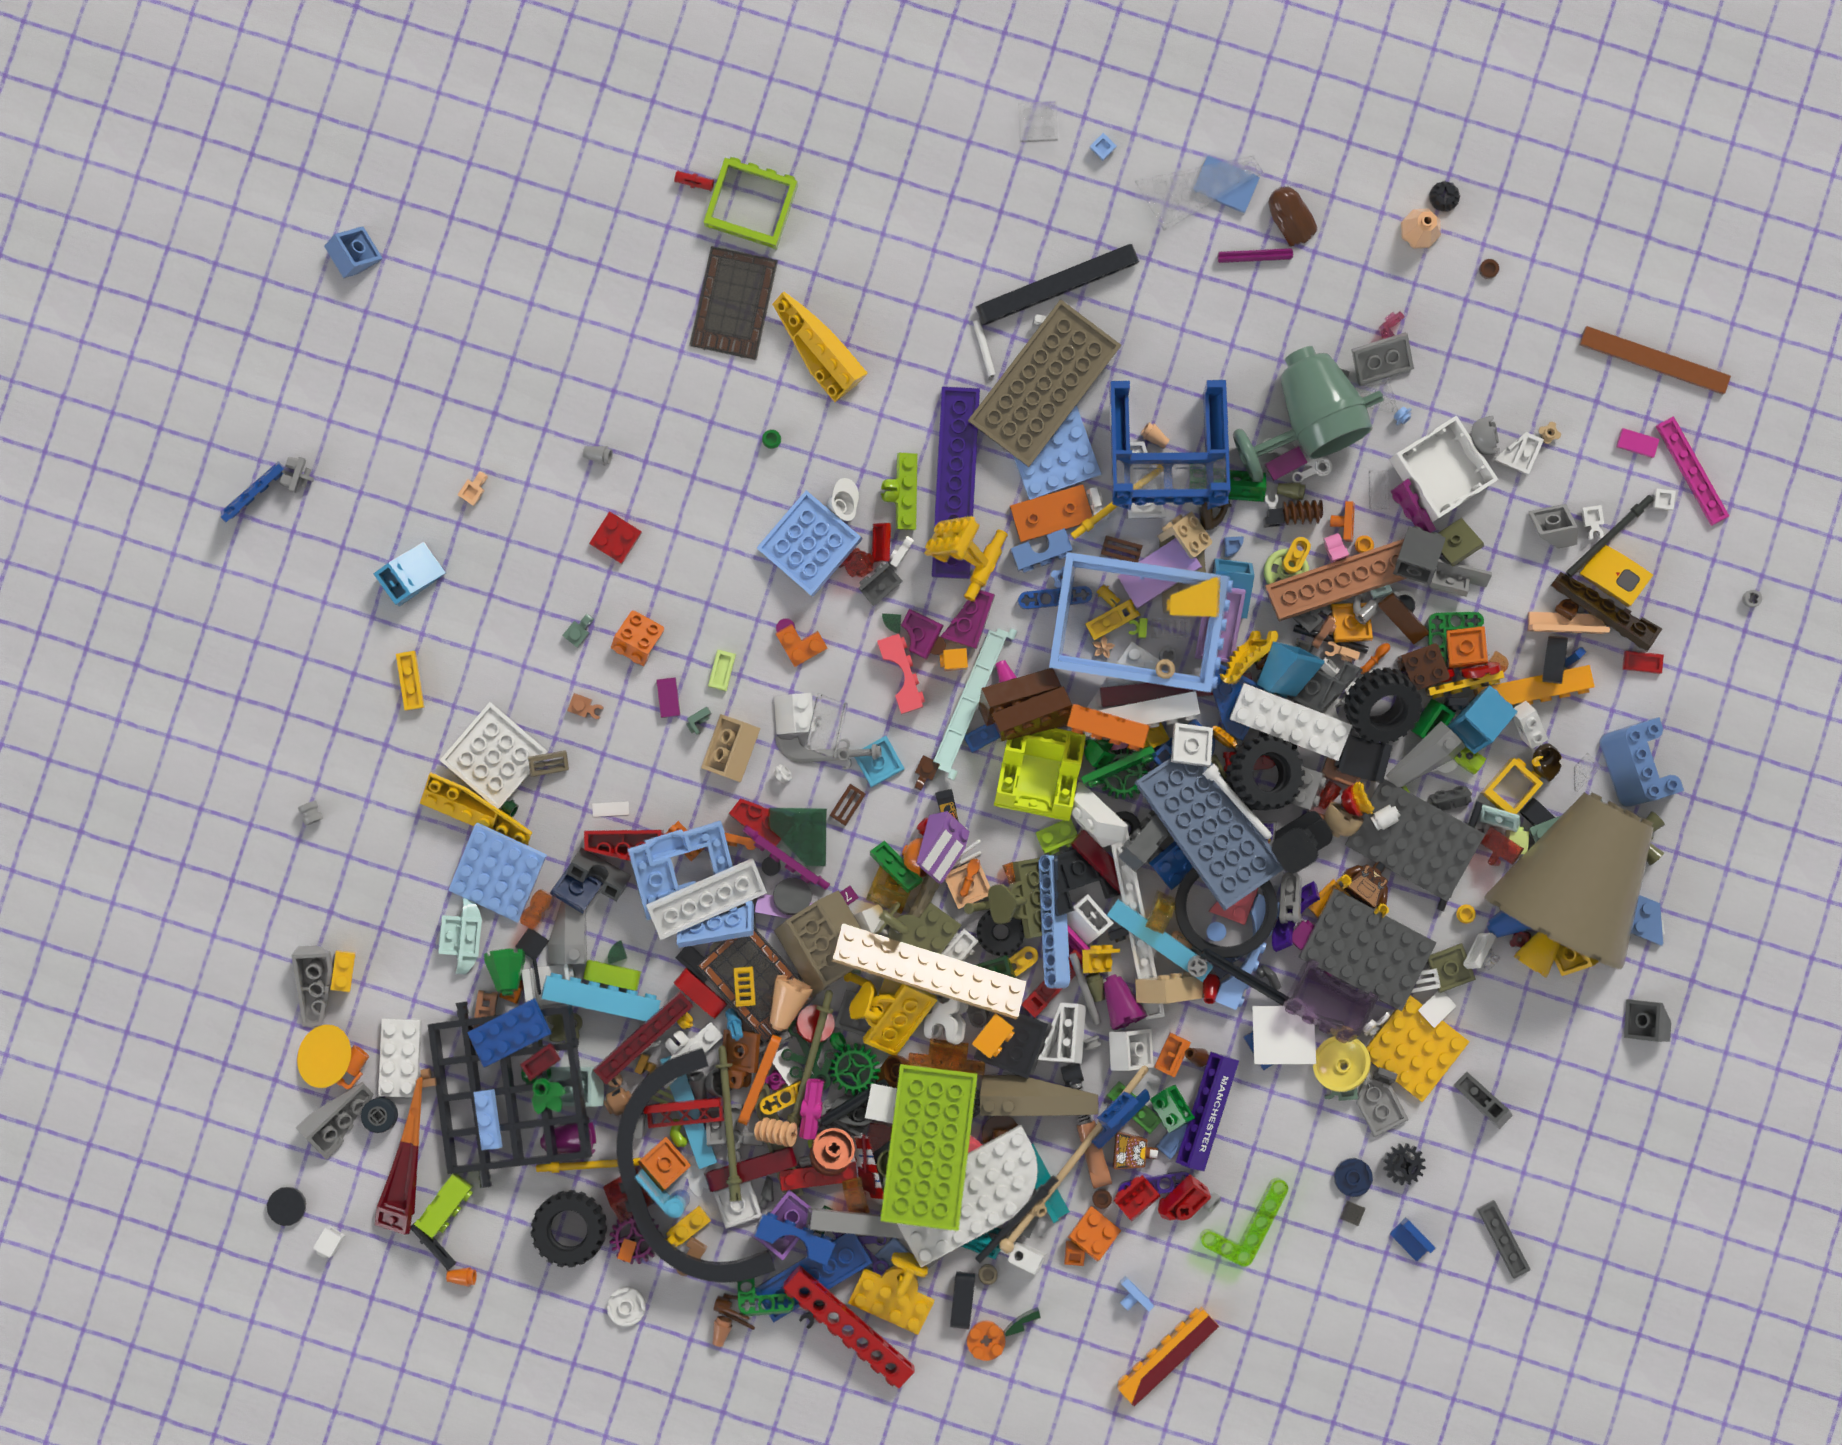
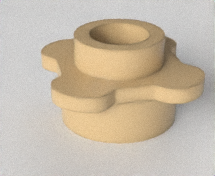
(1555, 434)

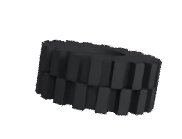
(999, 946)

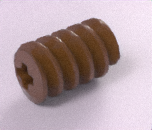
(1302, 512)

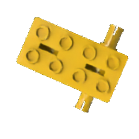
(955, 539)

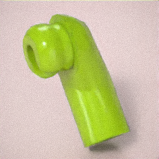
(676, 1136)

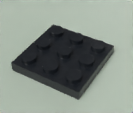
(1021, 1050)

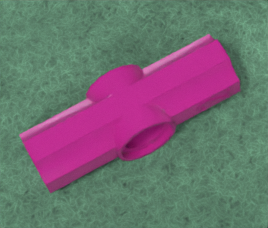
(811, 1109)

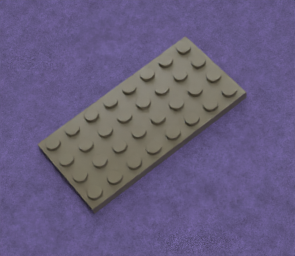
(1044, 383)

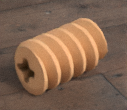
(776, 1132)

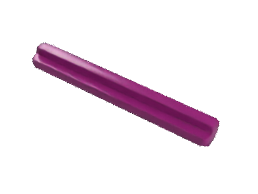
(1255, 255)

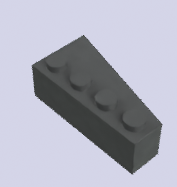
(1143, 841)

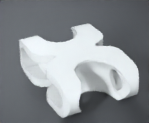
(946, 1014)

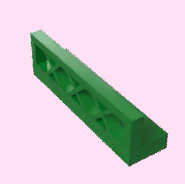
(1246, 488)

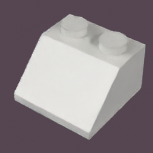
(793, 713)
(1131, 1049)

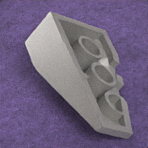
(313, 978)

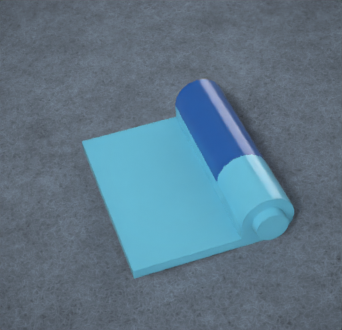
(671, 1204)

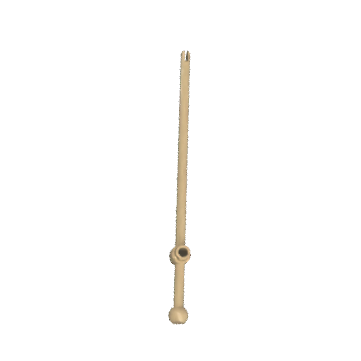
(1039, 1209)

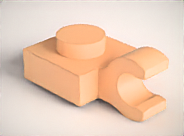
(471, 490)
(1345, 653)

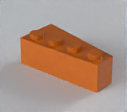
(1108, 726)

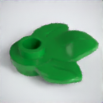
(548, 1098)

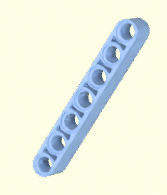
(1053, 929)

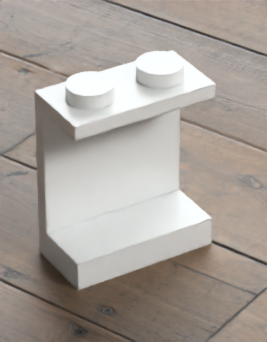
(529, 981)

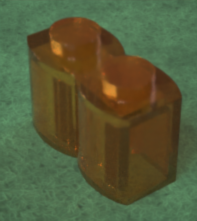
(535, 913)

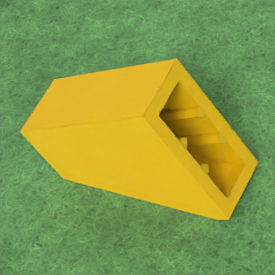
(1197, 600)

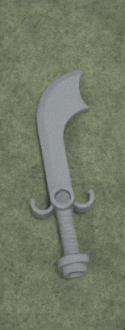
(796, 752)

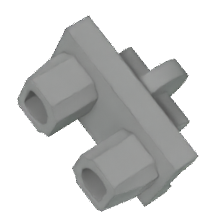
(298, 466)

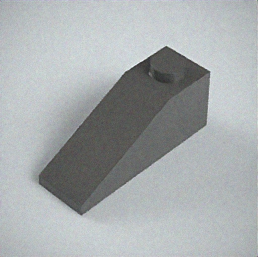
(1483, 1100)

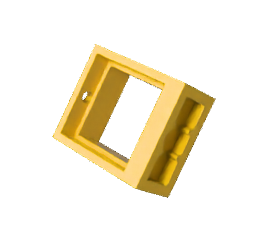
(1499, 802)

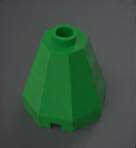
(505, 969)

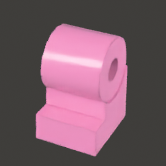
(1335, 548)

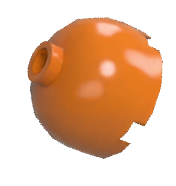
(911, 855)

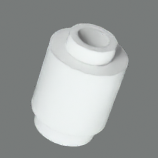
(1385, 817)

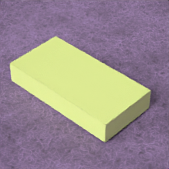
(722, 670)

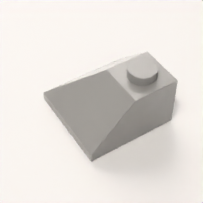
(1555, 525)

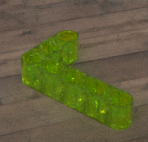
(1252, 1228)

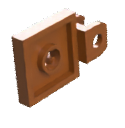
(742, 1065)

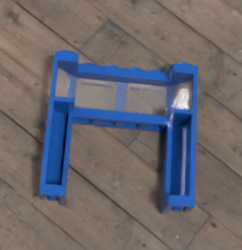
(1171, 476)

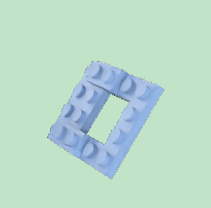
(654, 865)

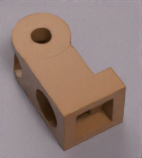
(696, 1249)

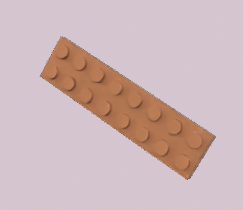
(1335, 581)

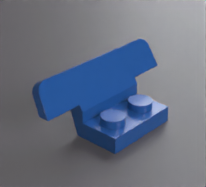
(1118, 1114)

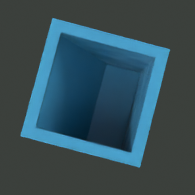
(1242, 576)
(1288, 669)
(1482, 719)

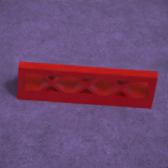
(684, 1105)

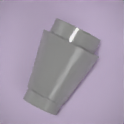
(599, 454)

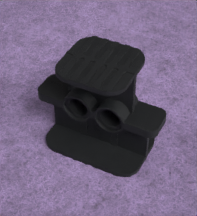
(1300, 840)

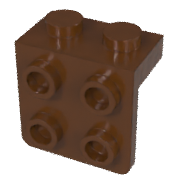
(1424, 666)

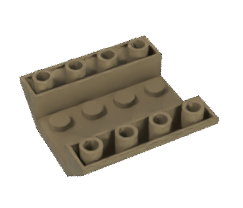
(812, 939)

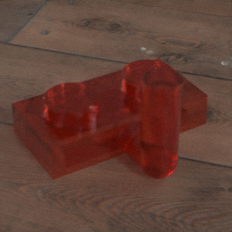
(1501, 847)

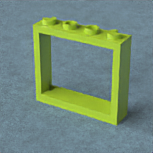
(742, 232)

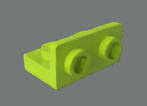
(1056, 836)

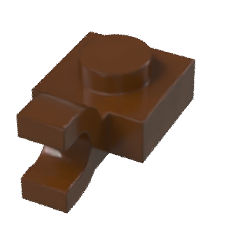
(926, 770)

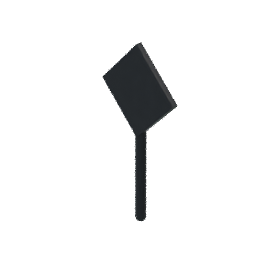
(533, 944)

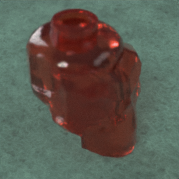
(858, 563)

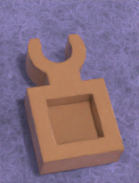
(1327, 628)
(582, 706)

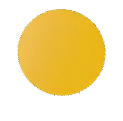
(324, 1056)

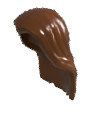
(1292, 215)

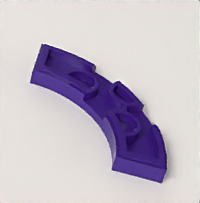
(1283, 932)

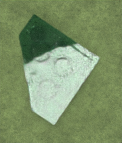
(802, 832)

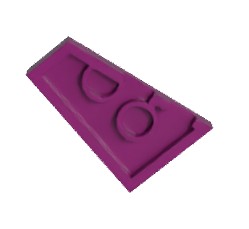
(1411, 508)

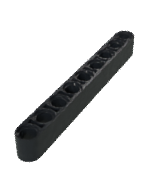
(1057, 284)

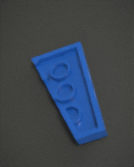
(248, 495)

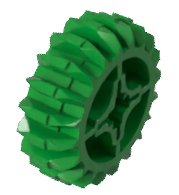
(1123, 791)
(852, 1060)

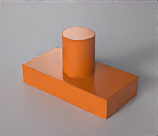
(1345, 521)

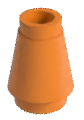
(462, 1276)

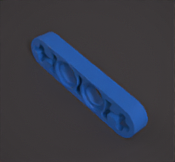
(1054, 593)

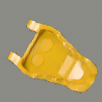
(1247, 654)

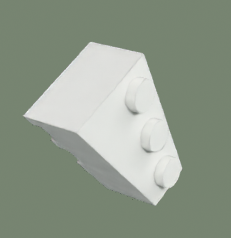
(1066, 1035)

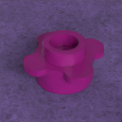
(775, 1085)

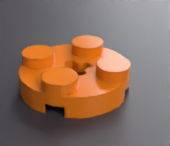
(993, 1332)

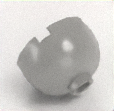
(1485, 436)

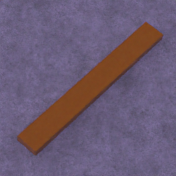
(1655, 360)

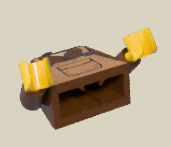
(1367, 886)

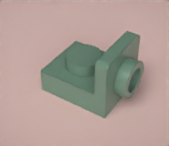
(700, 716)

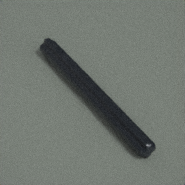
(1243, 976)

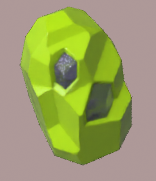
(1469, 760)

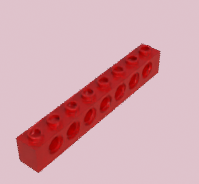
(801, 1278)

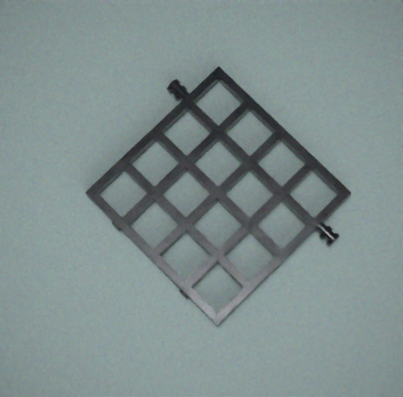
(510, 1091)

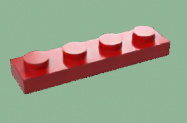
(809, 1177)

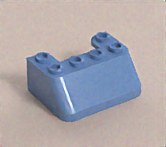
(1633, 766)

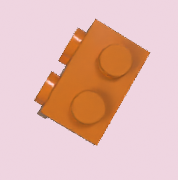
(637, 637)

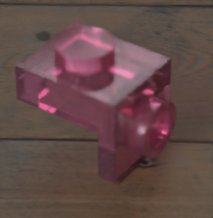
(1391, 320)

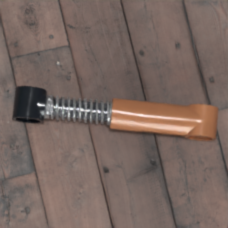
(1094, 1157)

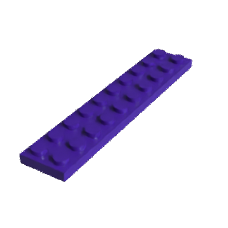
(955, 468)

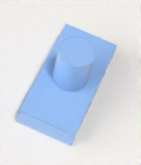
(1134, 1296)

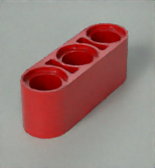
(700, 993)

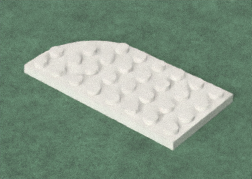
(996, 1187)

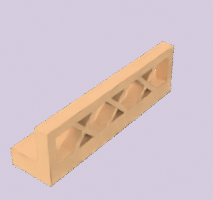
(1557, 623)

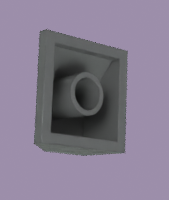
(1647, 1021)

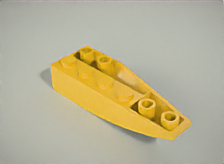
(820, 349)
(470, 808)

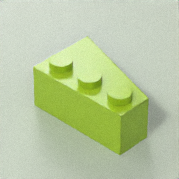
(444, 1205)

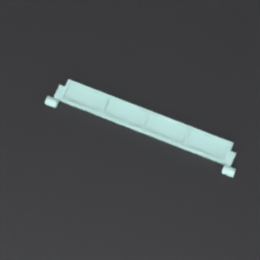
(970, 699)

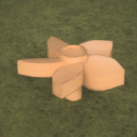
(1103, 647)

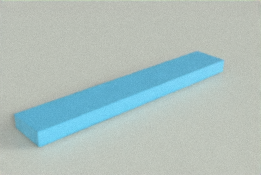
(1162, 943)
(695, 1132)

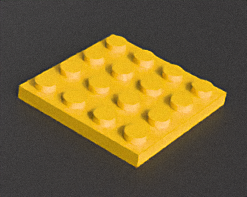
(1415, 1049)

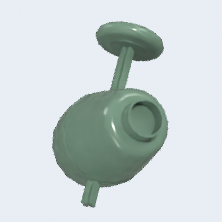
(1321, 408)

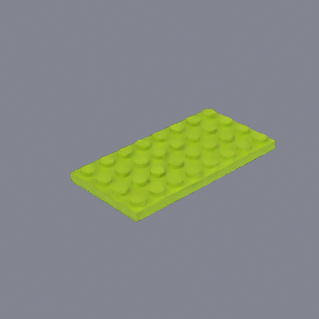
(929, 1147)

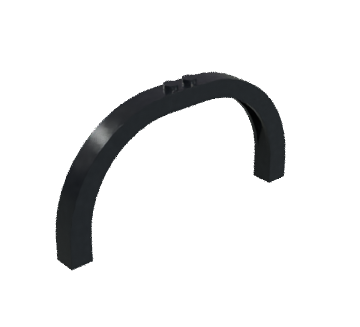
(721, 1272)

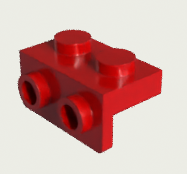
(1136, 1197)

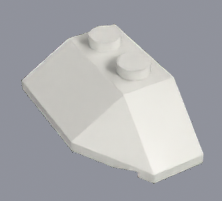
(1097, 818)

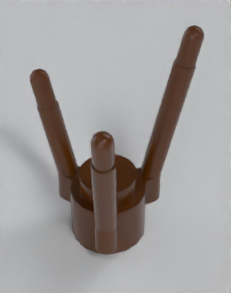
(724, 1306)

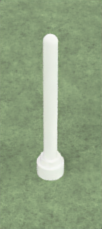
(1213, 774)

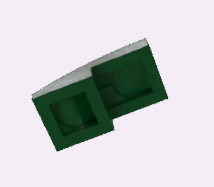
(1016, 1325)

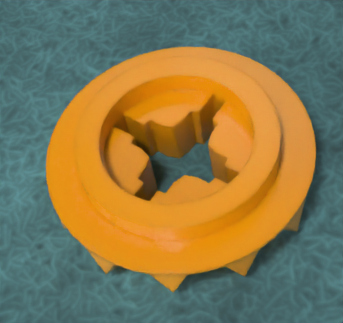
(1223, 737)

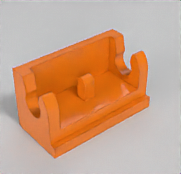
(1172, 1054)

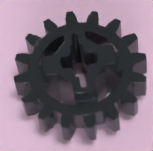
(1412, 1162)

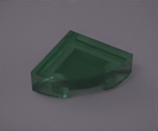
(892, 622)
(617, 952)

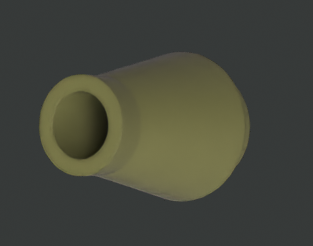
(1292, 490)
(1096, 986)

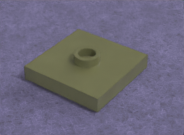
(1459, 542)
(1450, 967)

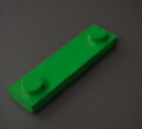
(1093, 779)

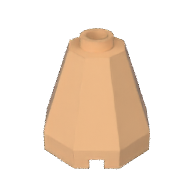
(1421, 228)

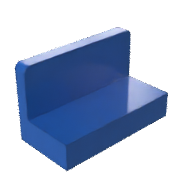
(1412, 1239)

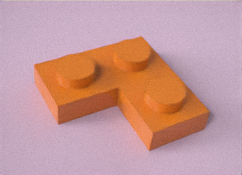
(798, 649)

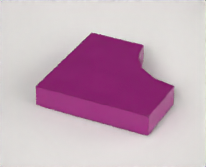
(922, 633)

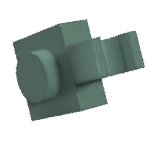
(577, 631)

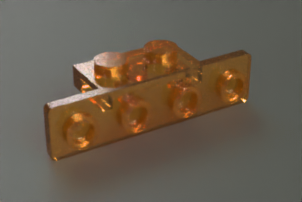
(947, 1057)

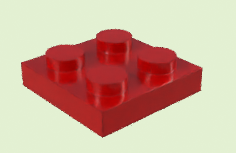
(615, 537)

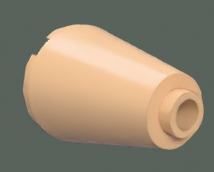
(787, 1001)

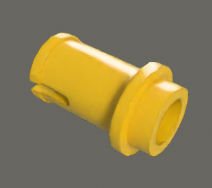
(1107, 595)

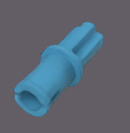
(734, 1024)

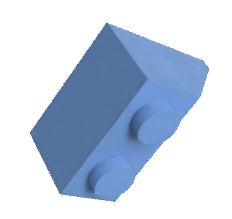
(352, 251)

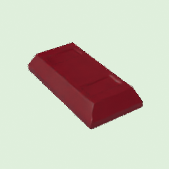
(540, 1062)

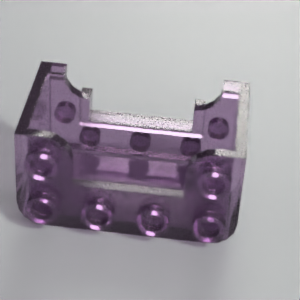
(1329, 1003)

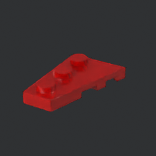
(755, 817)

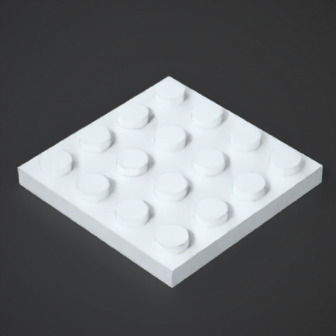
(493, 755)

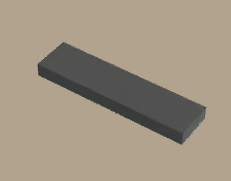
(1503, 1239)

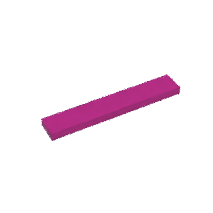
(1692, 471)

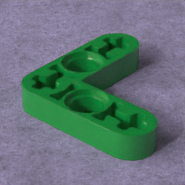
(1446, 625)
(751, 1298)

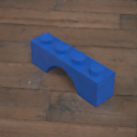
(817, 1248)

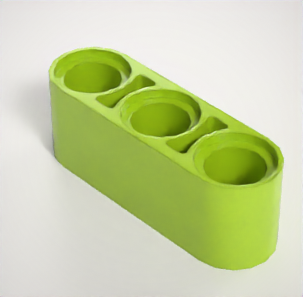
(612, 975)

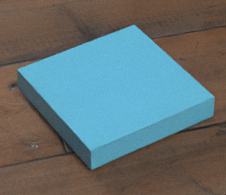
(884, 766)

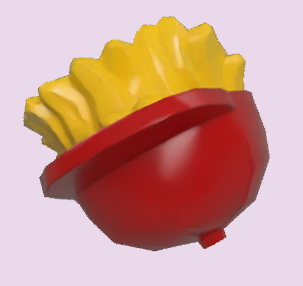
(1355, 800)

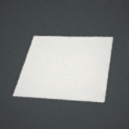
(1282, 1037)

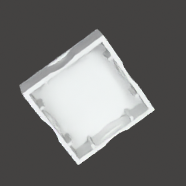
(1444, 468)

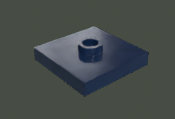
(576, 893)

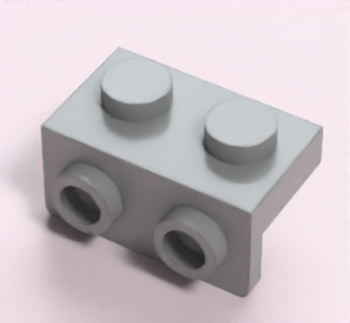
(1308, 795)

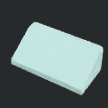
(1500, 818)

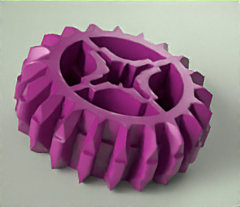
(619, 1240)

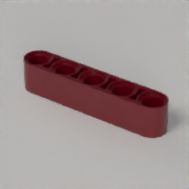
(753, 1168)

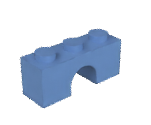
(1026, 558)

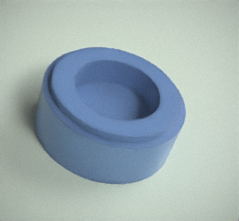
(1216, 931)

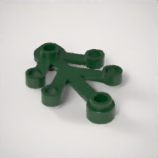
(802, 1060)

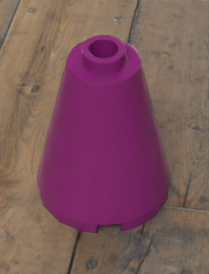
(1121, 1003)
(568, 1138)

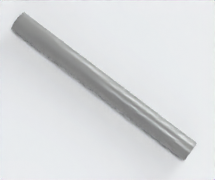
(1084, 988)

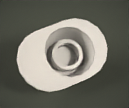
(844, 499)

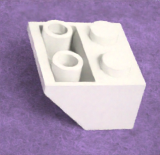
(1088, 919)

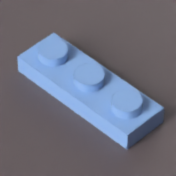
(487, 1119)

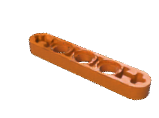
(759, 1079)

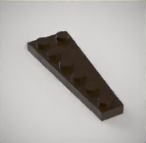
(1637, 630)

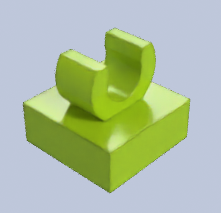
(1141, 628)

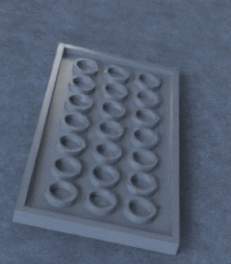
(1210, 830)

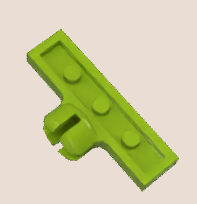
(903, 491)

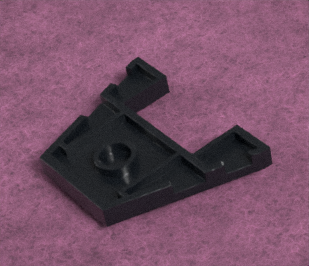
(1071, 873)

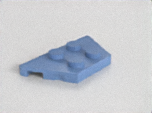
(1648, 921)

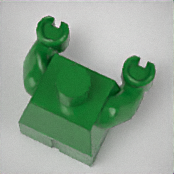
(1098, 752)

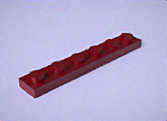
(643, 1037)

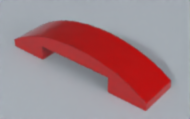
(1043, 995)

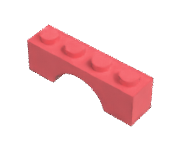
(893, 650)

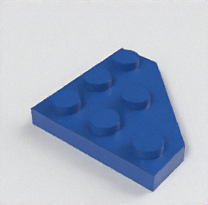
(1225, 698)

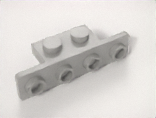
(1457, 578)

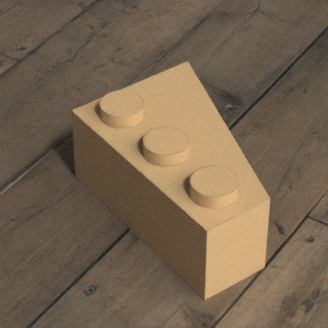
(1168, 988)

